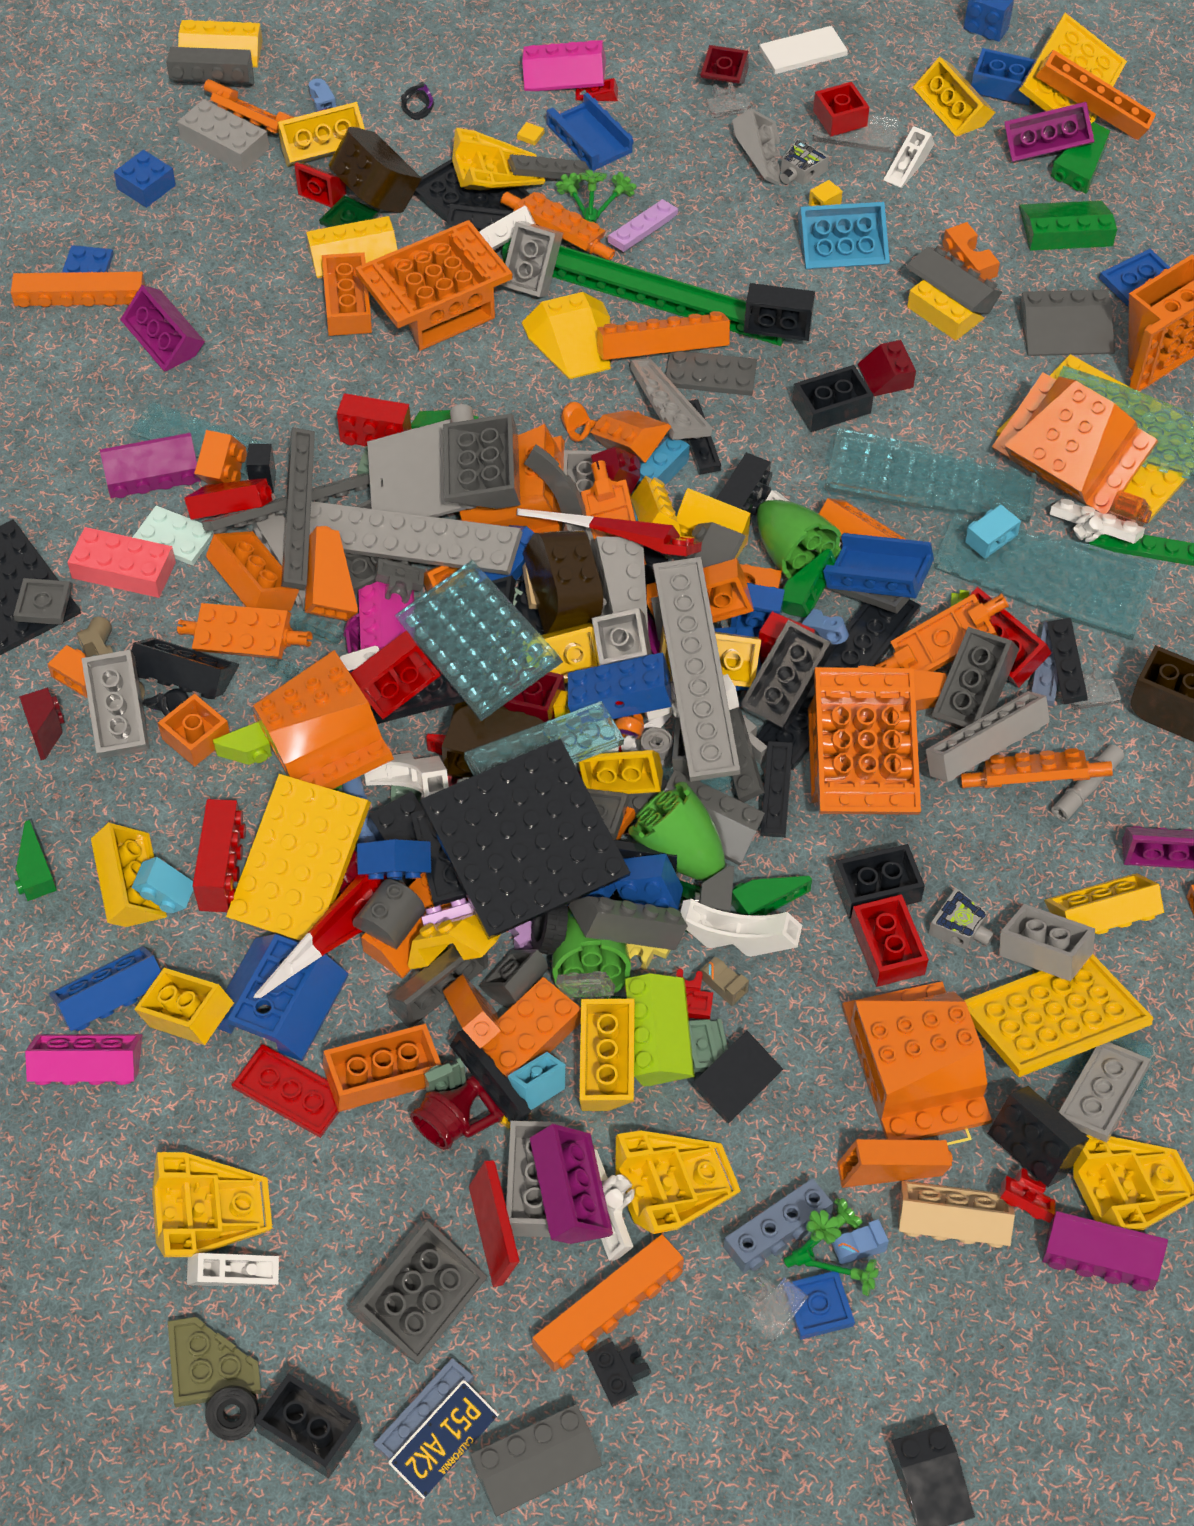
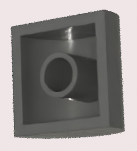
(390, 913)
(515, 976)

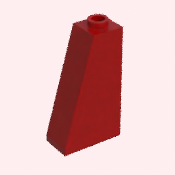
(228, 498)

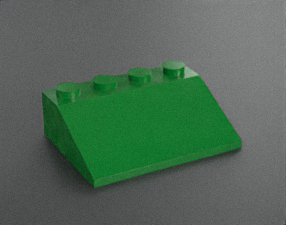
(1068, 225)

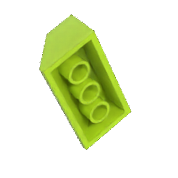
(660, 1029)

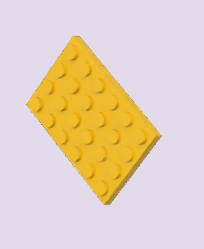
(1083, 49)
(298, 857)
(1053, 1018)

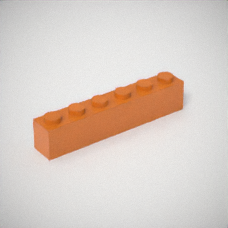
(1100, 96)
(75, 288)
(663, 335)
(608, 1303)

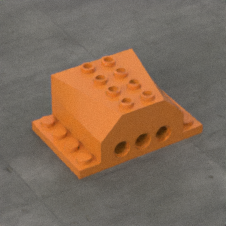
(438, 283)
(1161, 324)
(1075, 441)
(533, 489)
(322, 726)
(864, 741)
(920, 1061)

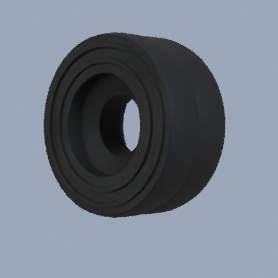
(215, 1416)

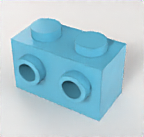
(992, 531)
(163, 885)
(539, 1079)

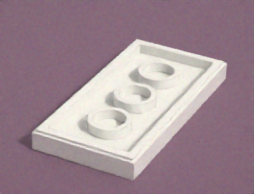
(803, 50)

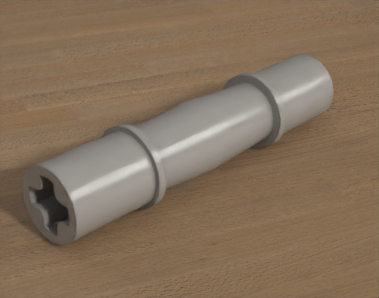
(1076, 796)

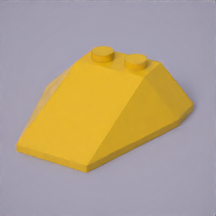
(484, 164)
(568, 333)
(462, 931)
(672, 1178)
(1131, 1182)
(205, 1204)

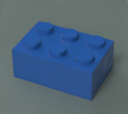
(1001, 75)

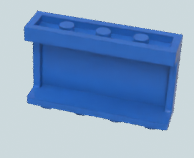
(591, 133)
(880, 565)

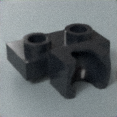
(617, 1371)

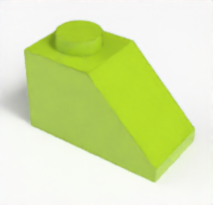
(244, 745)

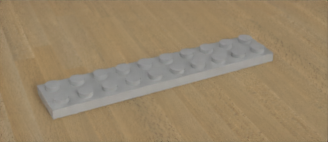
(419, 537)
(696, 670)

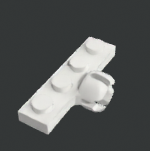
(1093, 523)
(616, 1200)

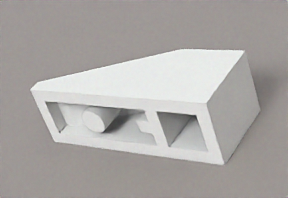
(910, 157)
(232, 1269)

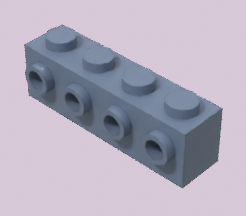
(776, 1227)

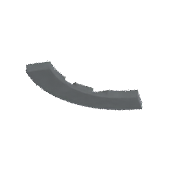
(559, 483)

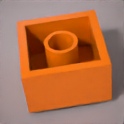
(220, 458)
(192, 729)

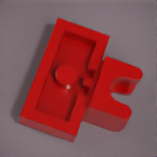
(698, 1001)
(1028, 1196)

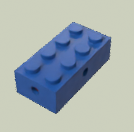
(623, 686)

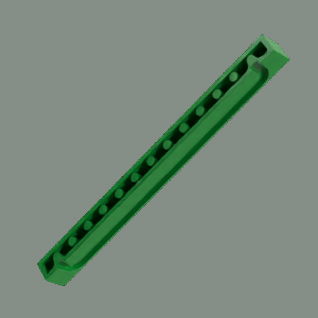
(648, 289)

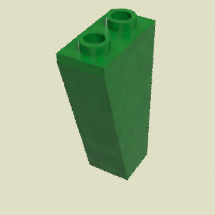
(1079, 164)

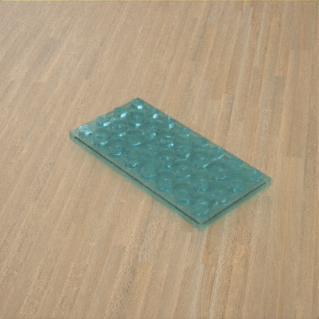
(478, 640)

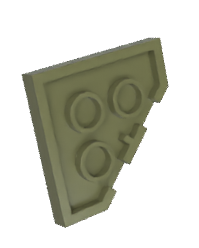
(206, 1362)

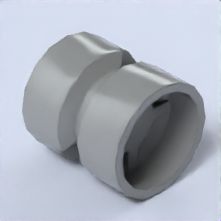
(659, 741)

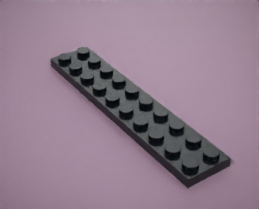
(867, 644)

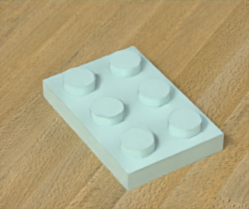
(175, 530)

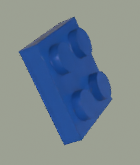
(88, 259)
(825, 1308)

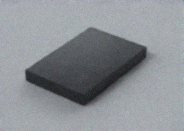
(737, 1076)

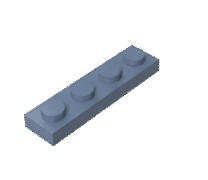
(1045, 676)
(421, 1408)

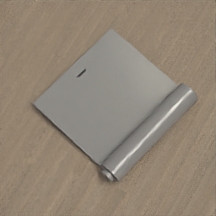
(409, 469)

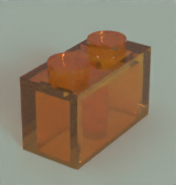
(1131, 508)

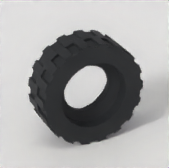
(549, 930)

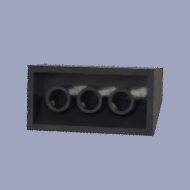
(183, 667)

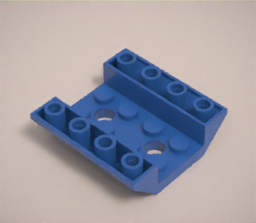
(296, 1004)

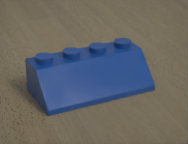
(106, 989)

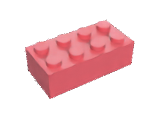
(121, 562)

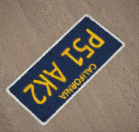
(443, 1439)

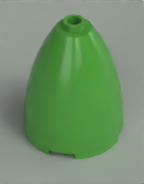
(791, 533)
(682, 832)
(589, 955)

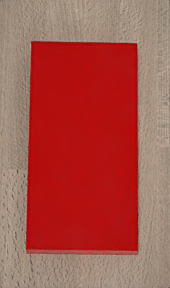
(288, 1090)
(493, 1223)

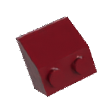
(725, 64)
(888, 369)
(620, 465)
(539, 697)
(43, 719)

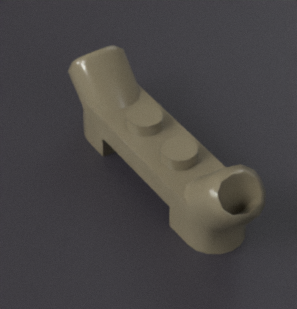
(94, 638)

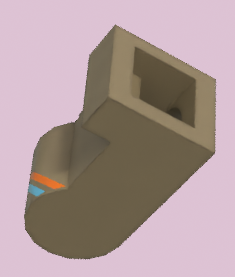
(724, 980)

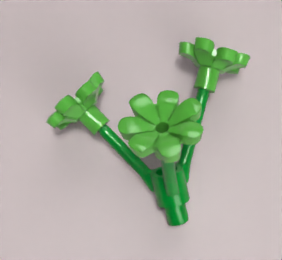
(571, 185)
(828, 1230)

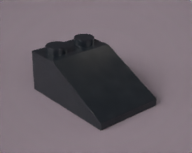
(931, 1477)

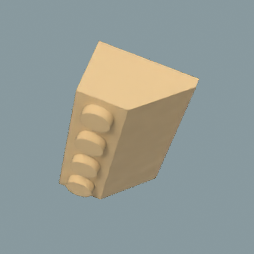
(955, 1214)

